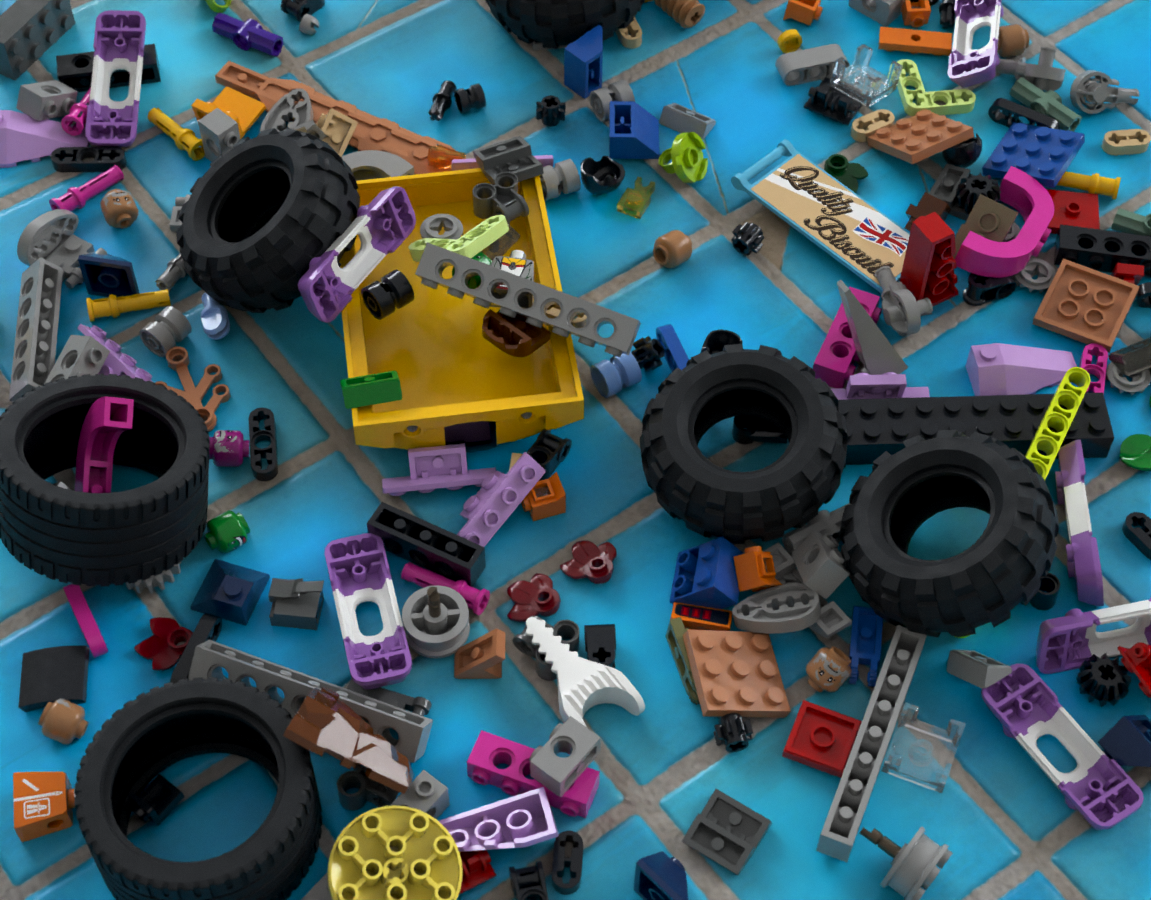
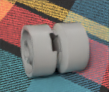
(601, 98)
(561, 178)
(166, 330)

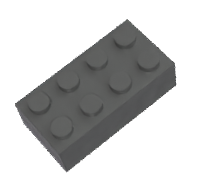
(29, 31)

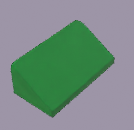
(371, 389)

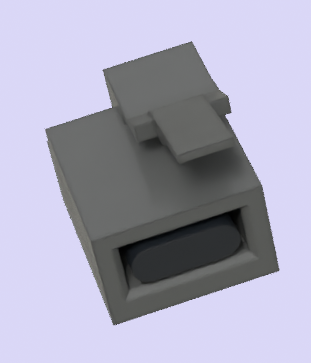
(296, 603)

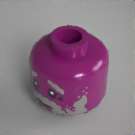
(228, 448)

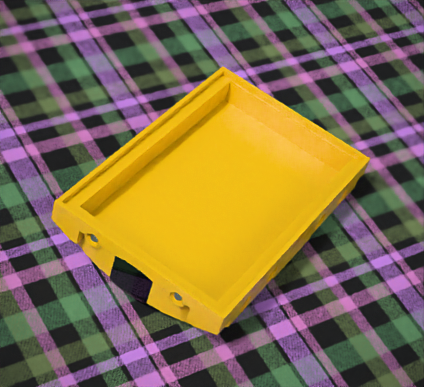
(449, 374)

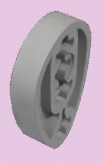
(286, 110)
(46, 235)
(772, 610)

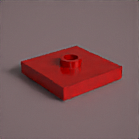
(1074, 210)
(821, 738)

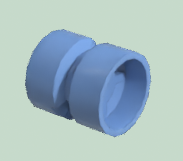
(614, 374)

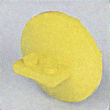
(394, 857)

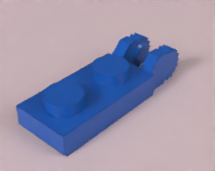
(865, 643)

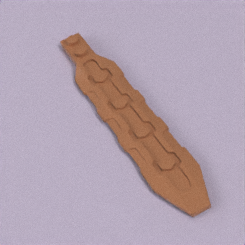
(370, 132)

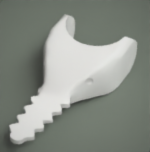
(581, 680)

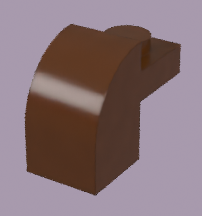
(927, 205)

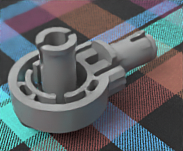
(1040, 75)
(1098, 92)
(900, 305)

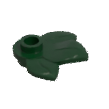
(845, 172)

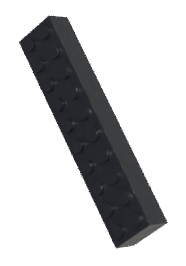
(1012, 419)

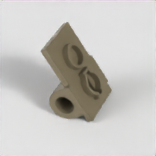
(987, 220)

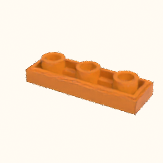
(915, 41)

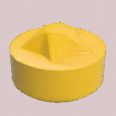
(789, 41)

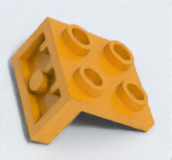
(234, 104)

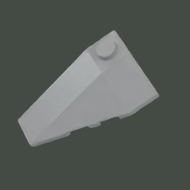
(870, 343)

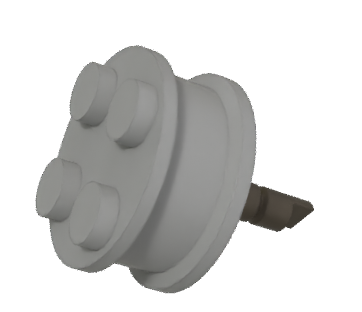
(436, 621)
(912, 864)

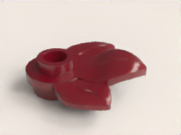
(590, 561)
(533, 598)
(163, 645)

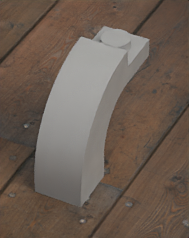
(377, 164)

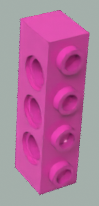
(838, 351)
(494, 750)

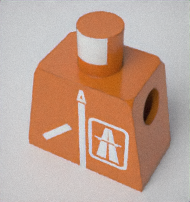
(42, 803)

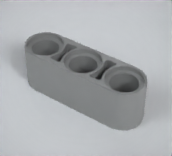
(809, 64)

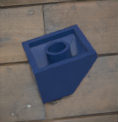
(107, 275)
(230, 592)
(1129, 741)
(660, 878)

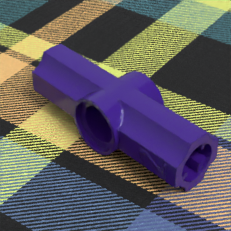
(247, 34)

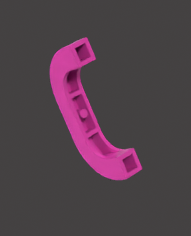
(1009, 258)
(97, 443)

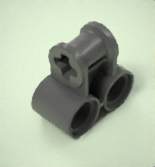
(499, 198)
(562, 628)
(368, 790)

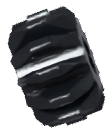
(972, 187)
(1103, 679)

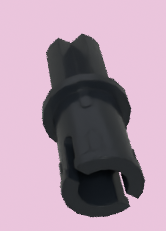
(947, 13)
(442, 100)

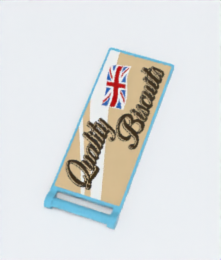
(827, 213)

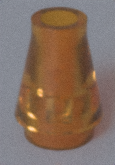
(441, 157)

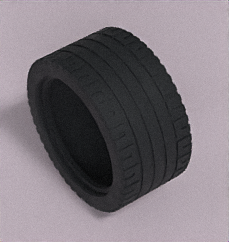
(102, 534)
(182, 723)

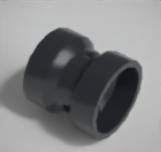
(470, 98)

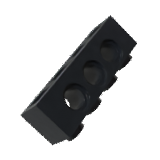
(76, 70)
(1102, 248)
(427, 544)

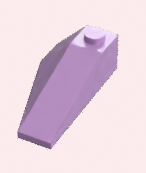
(28, 138)
(1015, 368)
(505, 823)

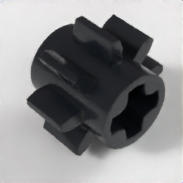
(550, 111)
(747, 238)
(648, 353)
(733, 732)

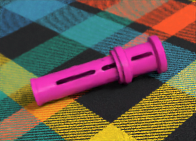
(74, 116)
(78, 196)
(475, 599)

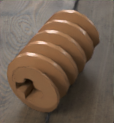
(684, 12)

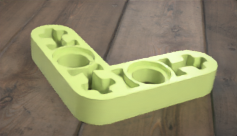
(957, 101)
(469, 243)

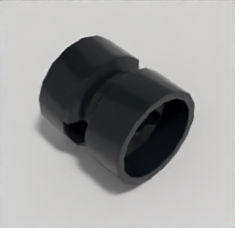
(387, 294)

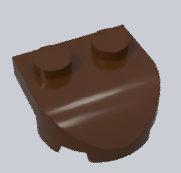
(513, 334)

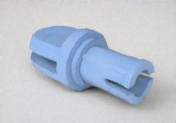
(214, 318)

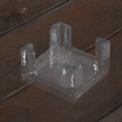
(863, 81)
(921, 750)

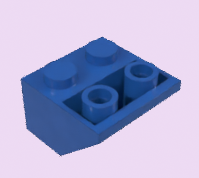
(584, 63)
(632, 132)
(707, 575)

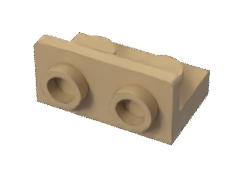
(337, 129)

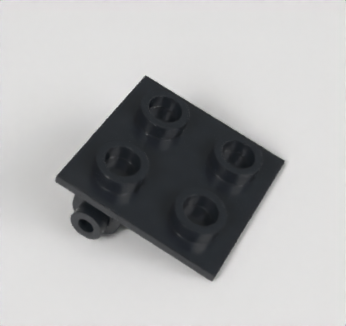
(832, 103)

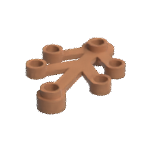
(178, 361)

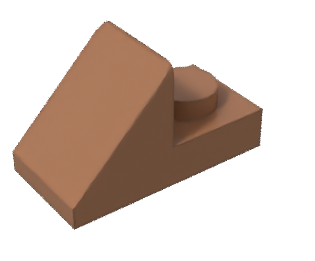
(481, 657)

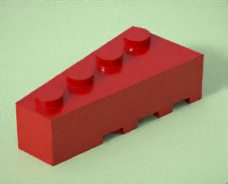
(930, 260)

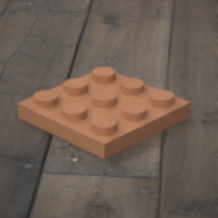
(920, 136)
(1085, 304)
(736, 673)

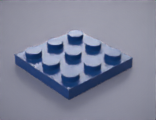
(1036, 151)

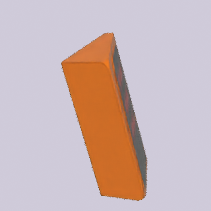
(702, 617)

